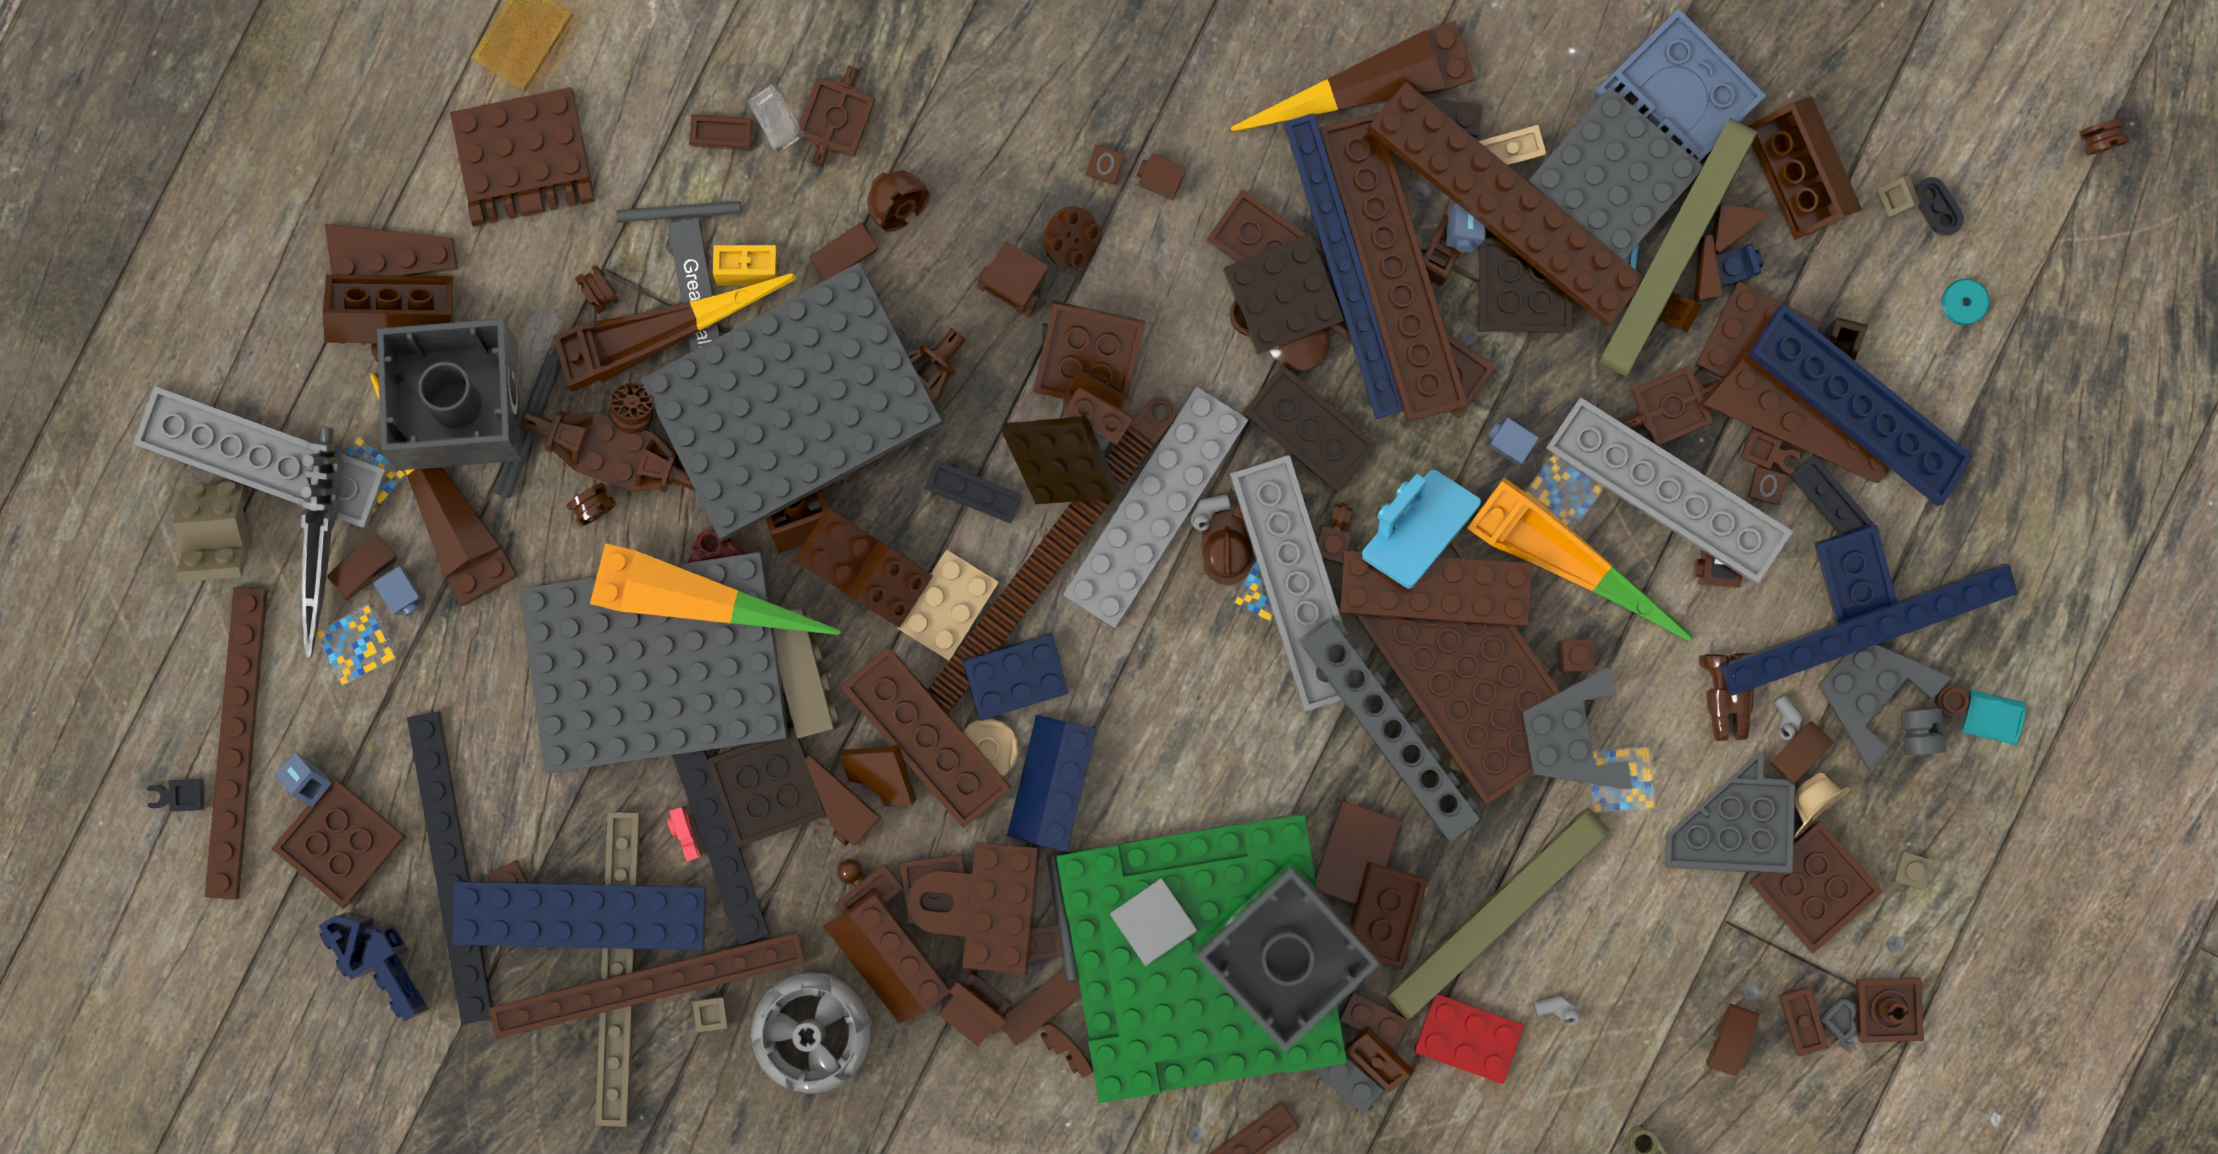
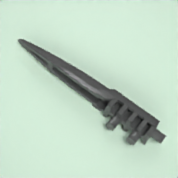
(318, 524)

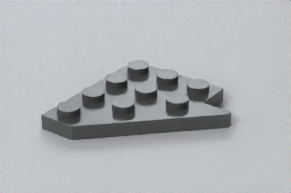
(1738, 827)

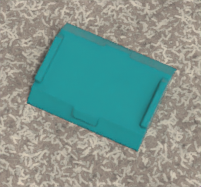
(1994, 717)

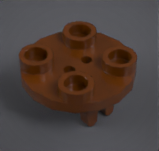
(1063, 248)

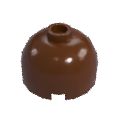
(895, 198)

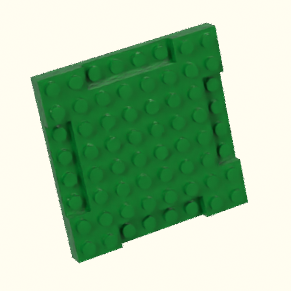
(1173, 1018)

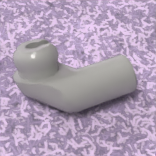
(1790, 720)
(1560, 1007)

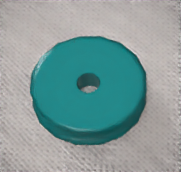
(1978, 302)

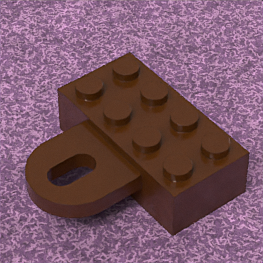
(989, 907)

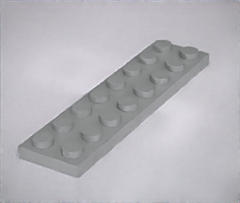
(250, 453)
(1669, 491)
(1155, 507)
(1290, 570)

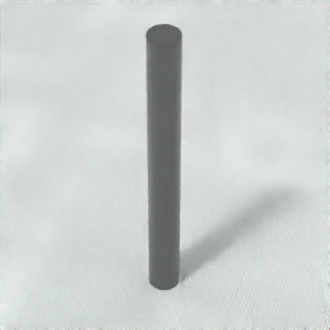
(681, 211)
(1062, 920)

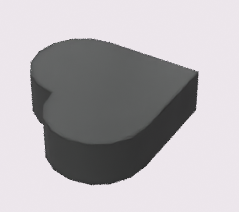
(1840, 1019)

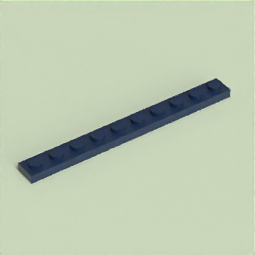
(1343, 263)
(1868, 629)

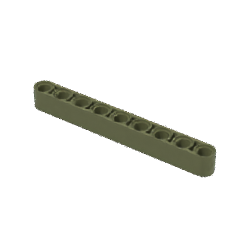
(1678, 247)
(1497, 913)

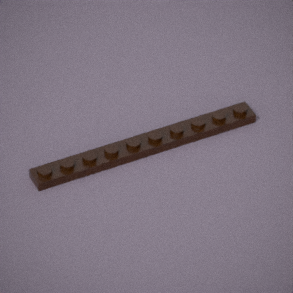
(236, 743)
(646, 985)

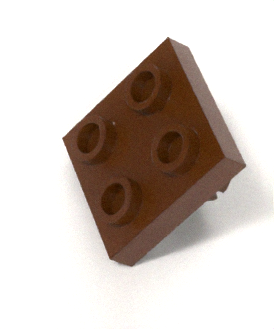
(1889, 1009)

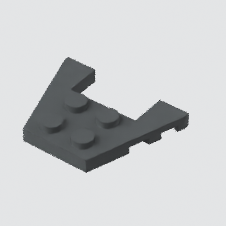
(1864, 683)
(1561, 738)

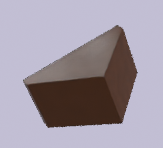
(1733, 222)

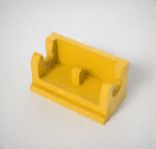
(744, 264)

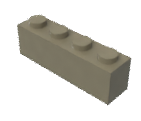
(803, 681)

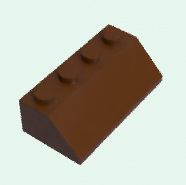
(1804, 168)
(363, 303)
(887, 957)

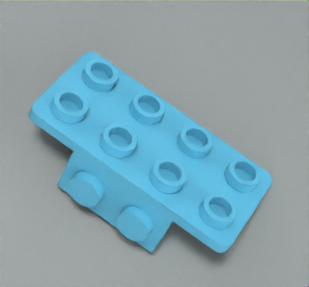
(1419, 526)

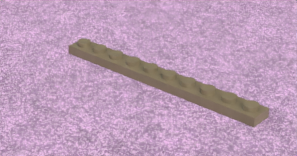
(616, 1025)

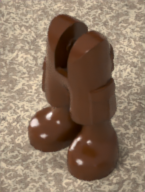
(1724, 705)

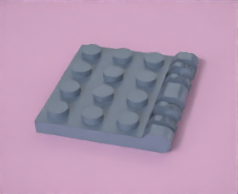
(1685, 85)

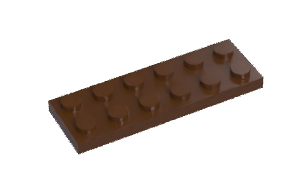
(1447, 592)
(926, 736)

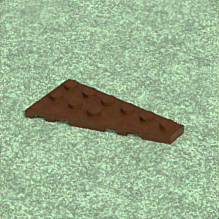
(1768, 405)

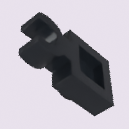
(182, 795)

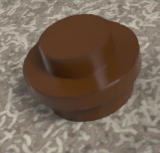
(1953, 700)

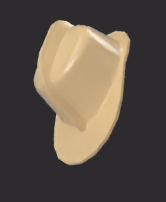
(1814, 798)

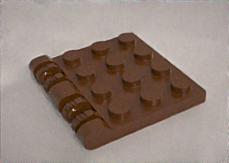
(519, 151)

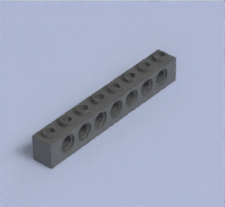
(1449, 822)

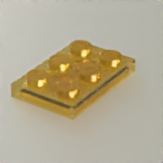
(521, 39)

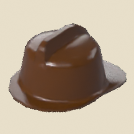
(1226, 549)

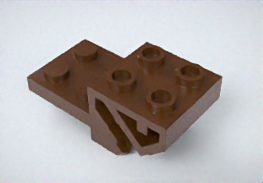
(863, 567)

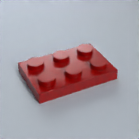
(1468, 1038)

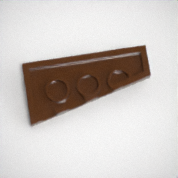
(387, 252)

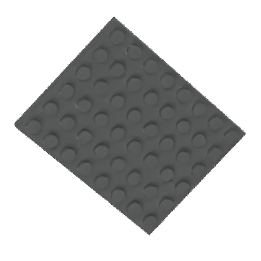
(791, 401)
(649, 684)

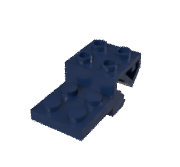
(358, 955)

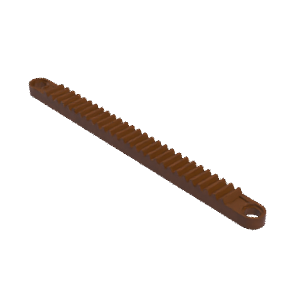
(1049, 556)

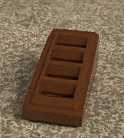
(1437, 267)
(1708, 278)

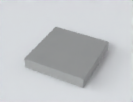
(1153, 921)

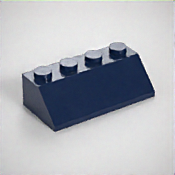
(1051, 782)

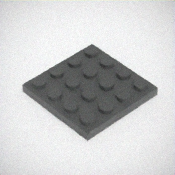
(1616, 173)

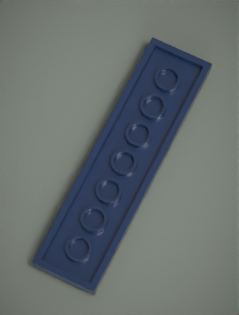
(1860, 405)
(579, 915)

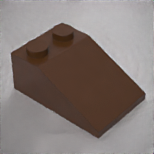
(796, 522)

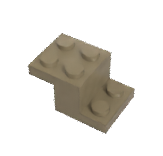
(212, 531)

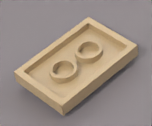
(948, 605)

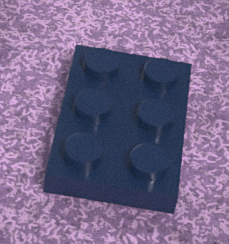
(1855, 572)
(1015, 676)

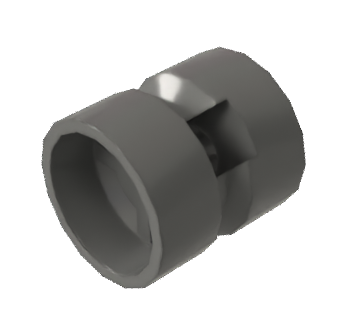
(1923, 731)

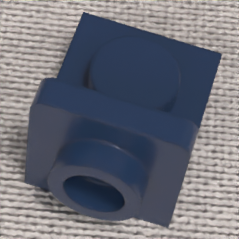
(1739, 264)

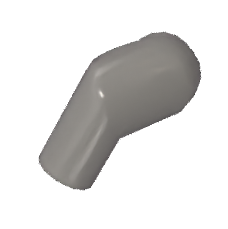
(1205, 510)

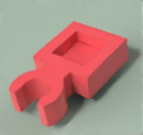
(681, 826)

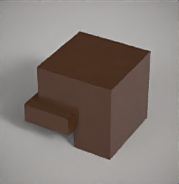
(1014, 278)
(975, 1008)

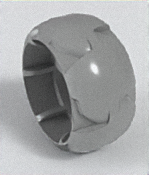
(772, 1027)

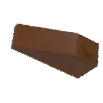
(843, 808)

